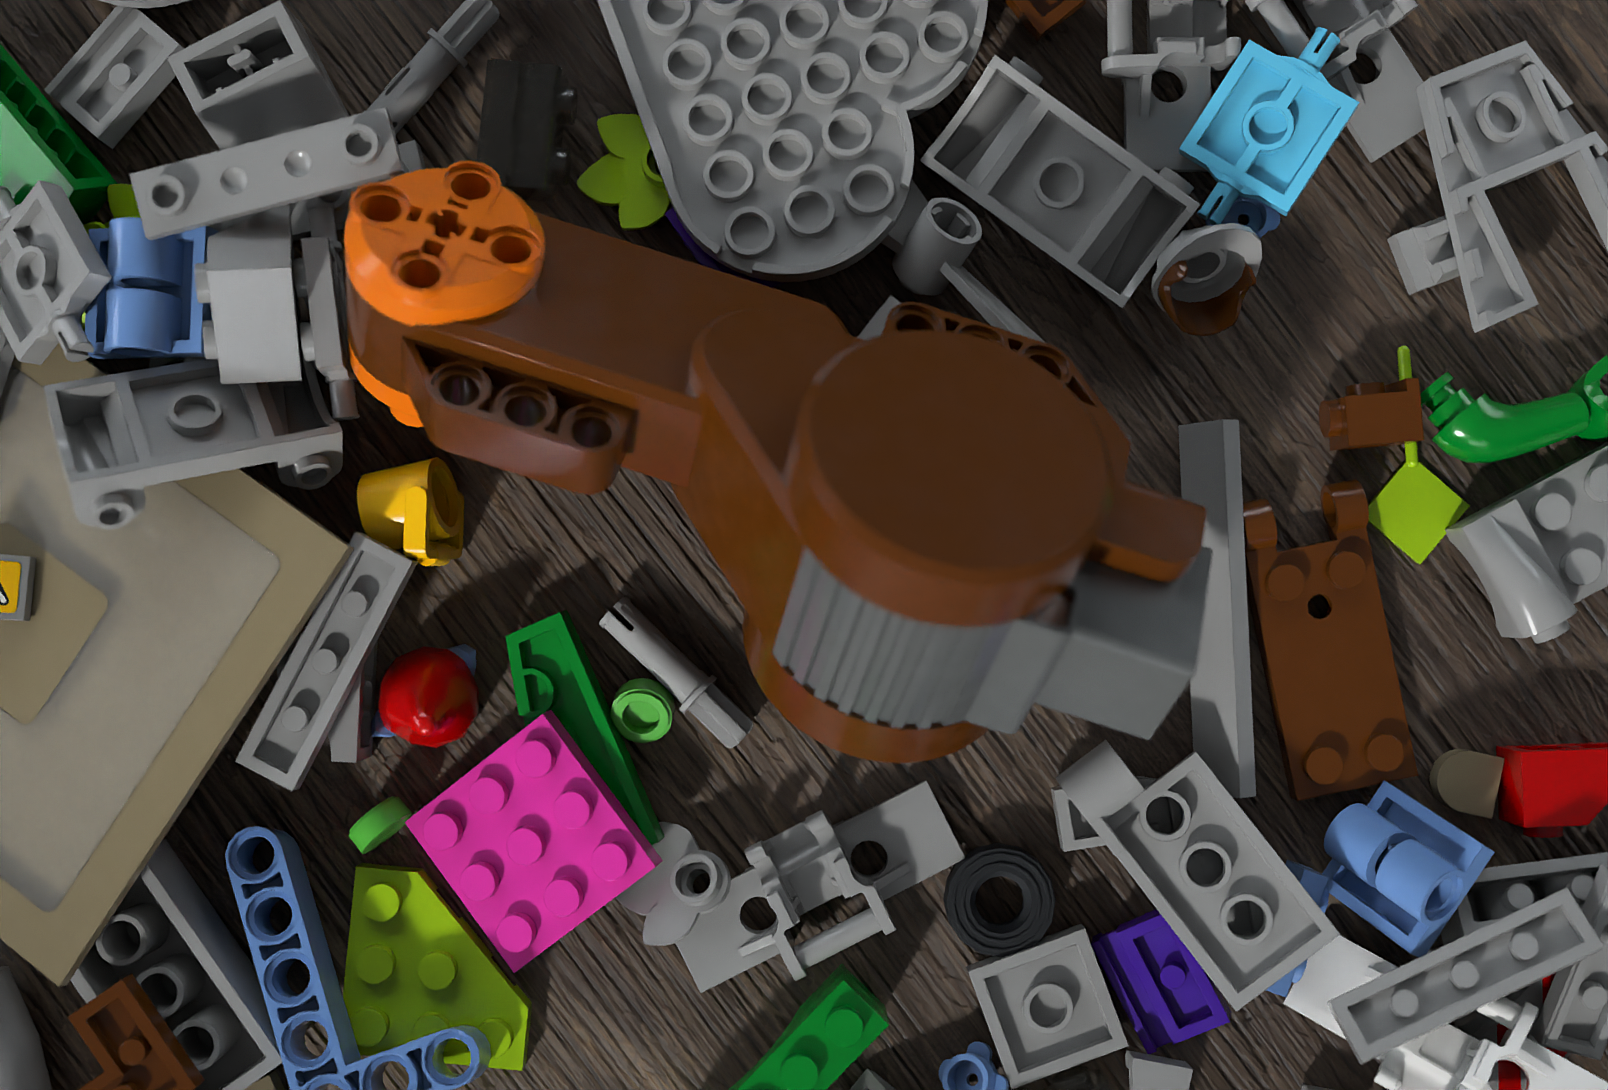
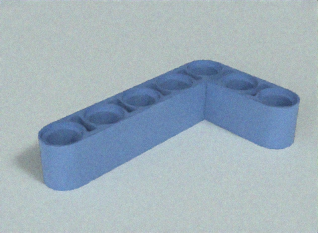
(323, 997)

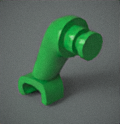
(1496, 431)

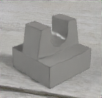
(1424, 255)

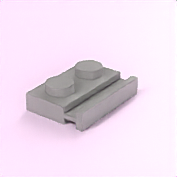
(116, 74)

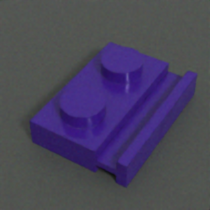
(1159, 982)

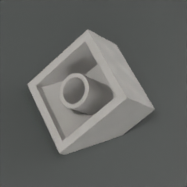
(252, 300)

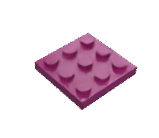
(533, 841)

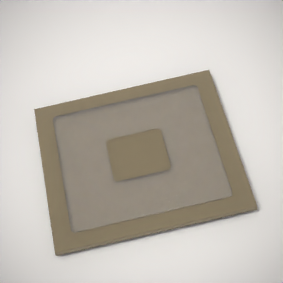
(129, 665)

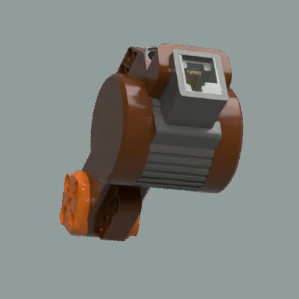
(903, 514)

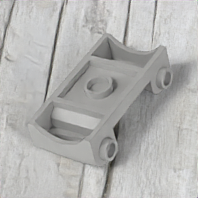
(1060, 180)
(182, 425)
(1542, 547)

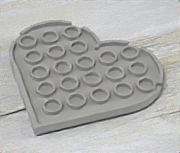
(789, 117)

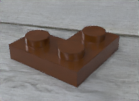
(133, 1042)

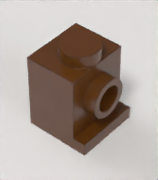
(1372, 417)

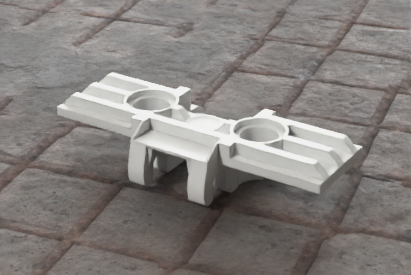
(1446, 1055)

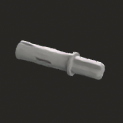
(436, 61)
(679, 675)

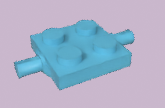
(1268, 127)

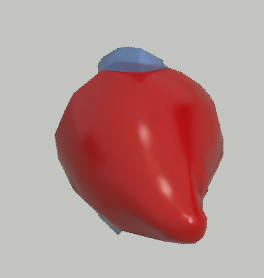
(428, 696)

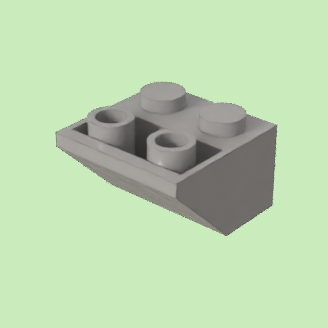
(257, 79)

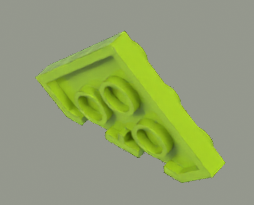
(425, 971)

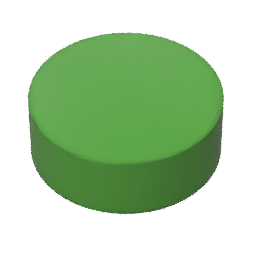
(642, 710)
(379, 824)

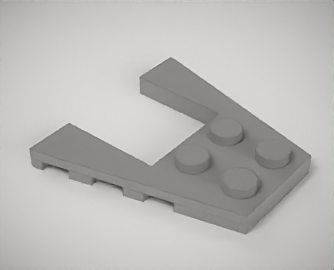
(1486, 130)

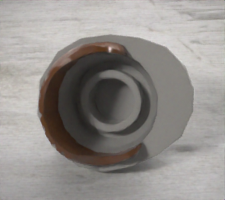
(1206, 276)

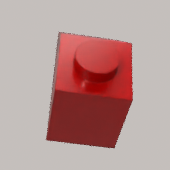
(1552, 786)

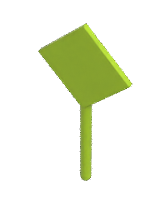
(1414, 503)

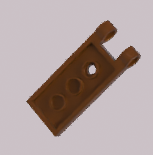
(1333, 674)

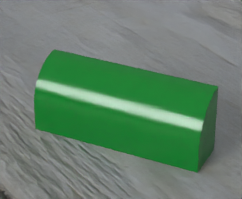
(44, 147)

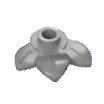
(667, 890)

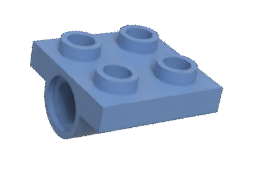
(152, 294)
(1401, 866)

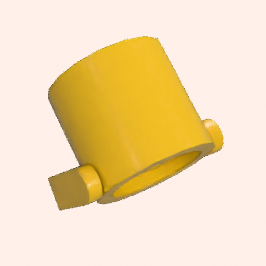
(413, 509)

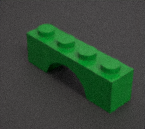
(821, 1038)

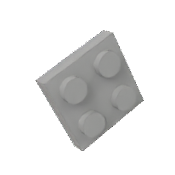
(1047, 1006)

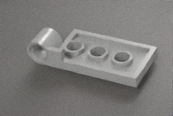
(1198, 912)

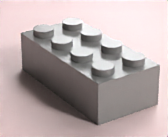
(190, 973)

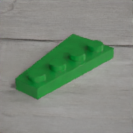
(556, 675)

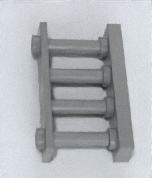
(291, 168)

